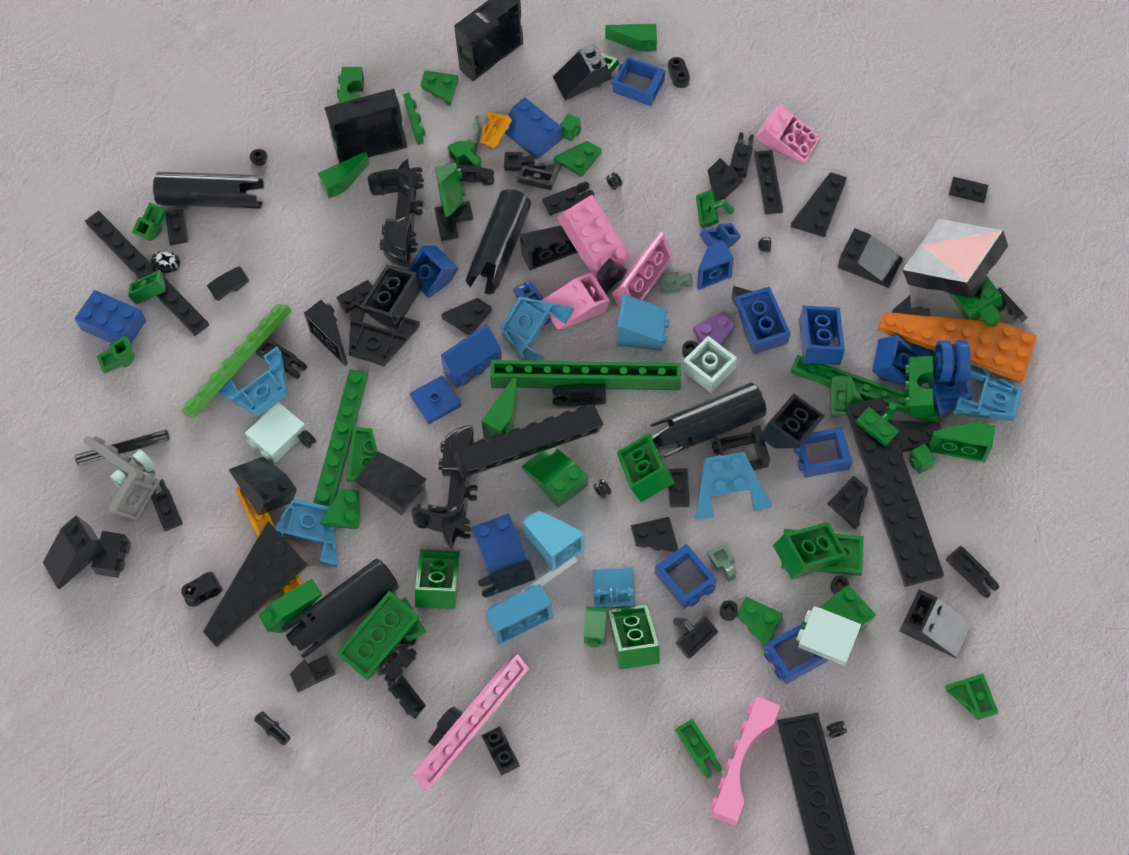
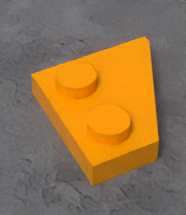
(494, 129)

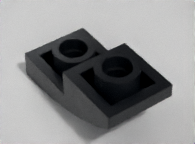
(227, 282)
(500, 751)

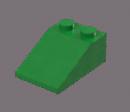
(449, 187)
(502, 413)
(964, 441)
(645, 468)
(556, 475)
(809, 549)
(437, 579)
(850, 606)
(634, 636)

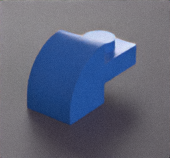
(723, 232)

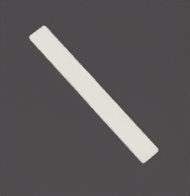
(550, 575)

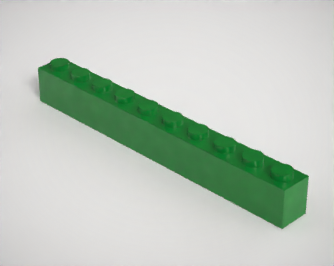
(578, 373)

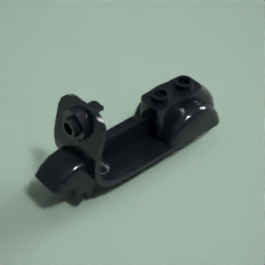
(399, 231)
(453, 522)

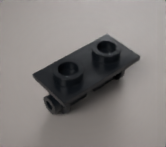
(402, 656)
(408, 697)

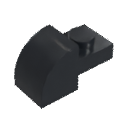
(444, 724)

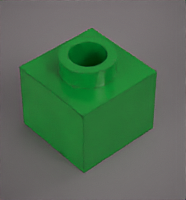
(570, 127)
(921, 459)

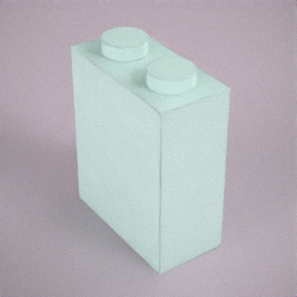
(275, 433)
(828, 635)

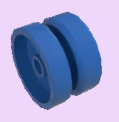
(952, 361)

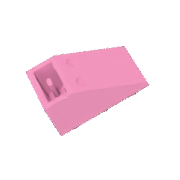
(787, 134)
(584, 296)

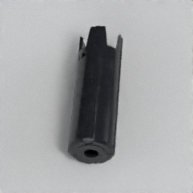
(206, 190)
(499, 239)
(711, 418)
(341, 607)

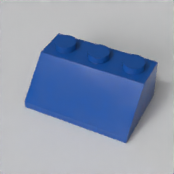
(533, 128)
(470, 356)

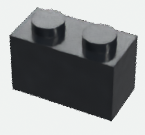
(111, 561)

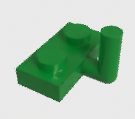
(708, 207)
(879, 426)

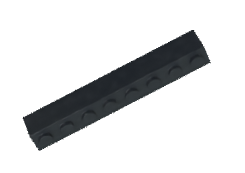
(527, 441)

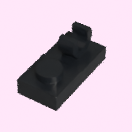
(1015, 311)

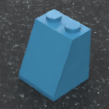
(641, 324)

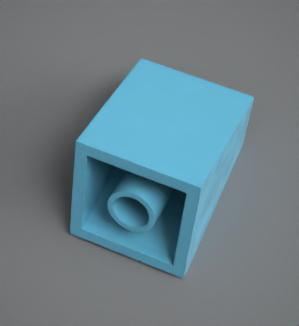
(552, 539)

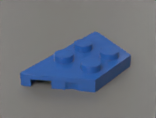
(947, 394)

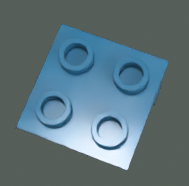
(613, 588)

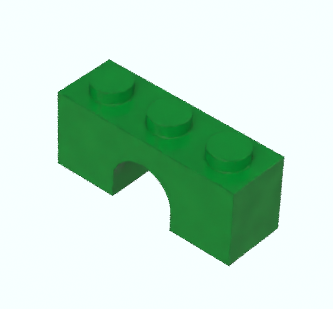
(350, 81)
(920, 400)

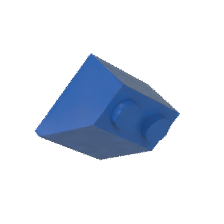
(715, 265)
(433, 269)
(891, 359)

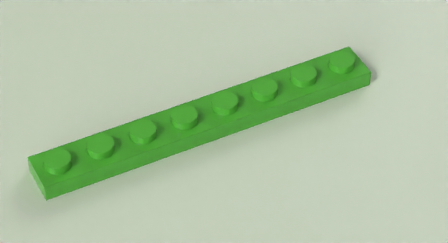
(236, 360)

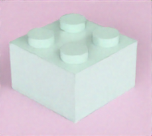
(709, 364)

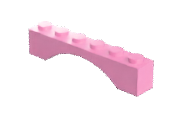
(731, 801)

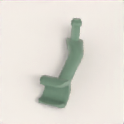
(477, 132)

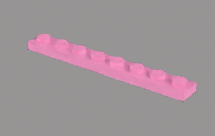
(470, 722)

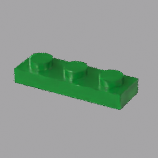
(414, 118)

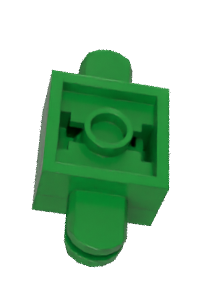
(983, 304)

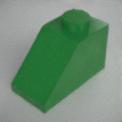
(595, 626)

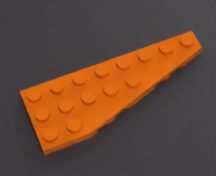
(995, 349)

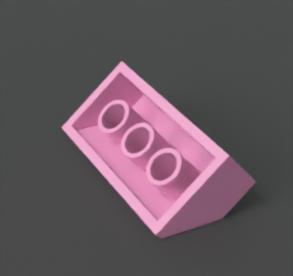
(644, 270)

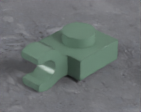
(672, 282)
(722, 559)

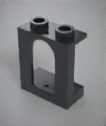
(723, 444)

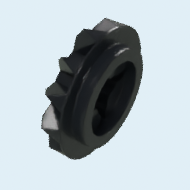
(165, 267)

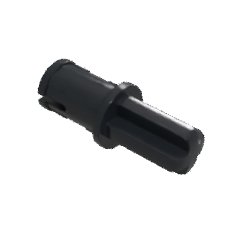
(272, 728)

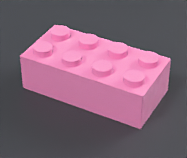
(592, 234)

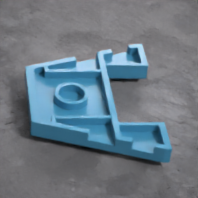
(527, 320)
(264, 390)
(996, 401)
(728, 475)
(303, 521)

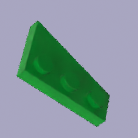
(362, 451)

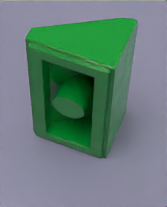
(147, 287)

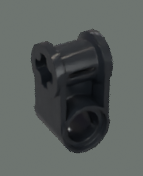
(203, 589)

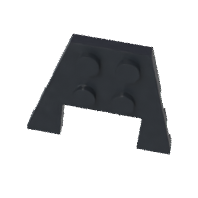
(376, 343)

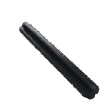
(125, 446)

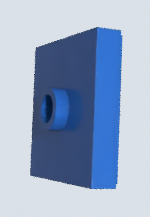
(435, 399)

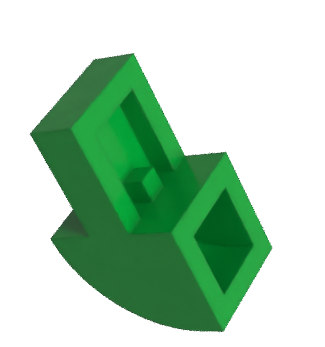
(464, 153)
(149, 225)
(119, 354)

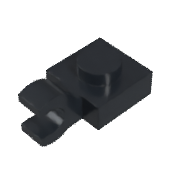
(515, 160)

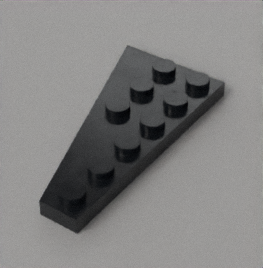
(262, 575)

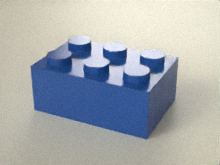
(109, 318)
(821, 335)

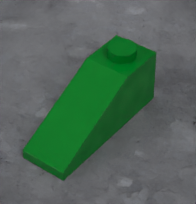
(635, 36)
(340, 176)
(289, 606)

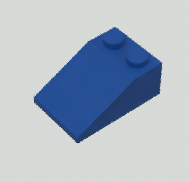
(762, 320)
(498, 543)

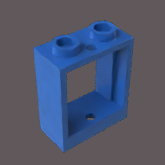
(642, 69)
(841, 464)
(673, 561)
(781, 670)

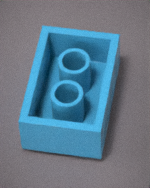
(519, 613)

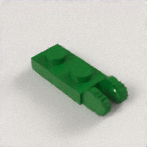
(697, 747)

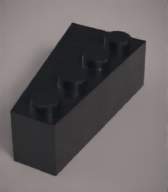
(545, 246)

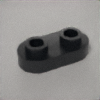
(676, 69)

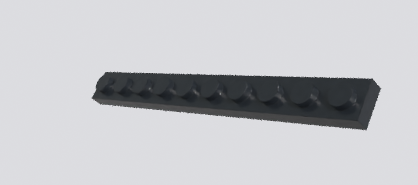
(141, 267)

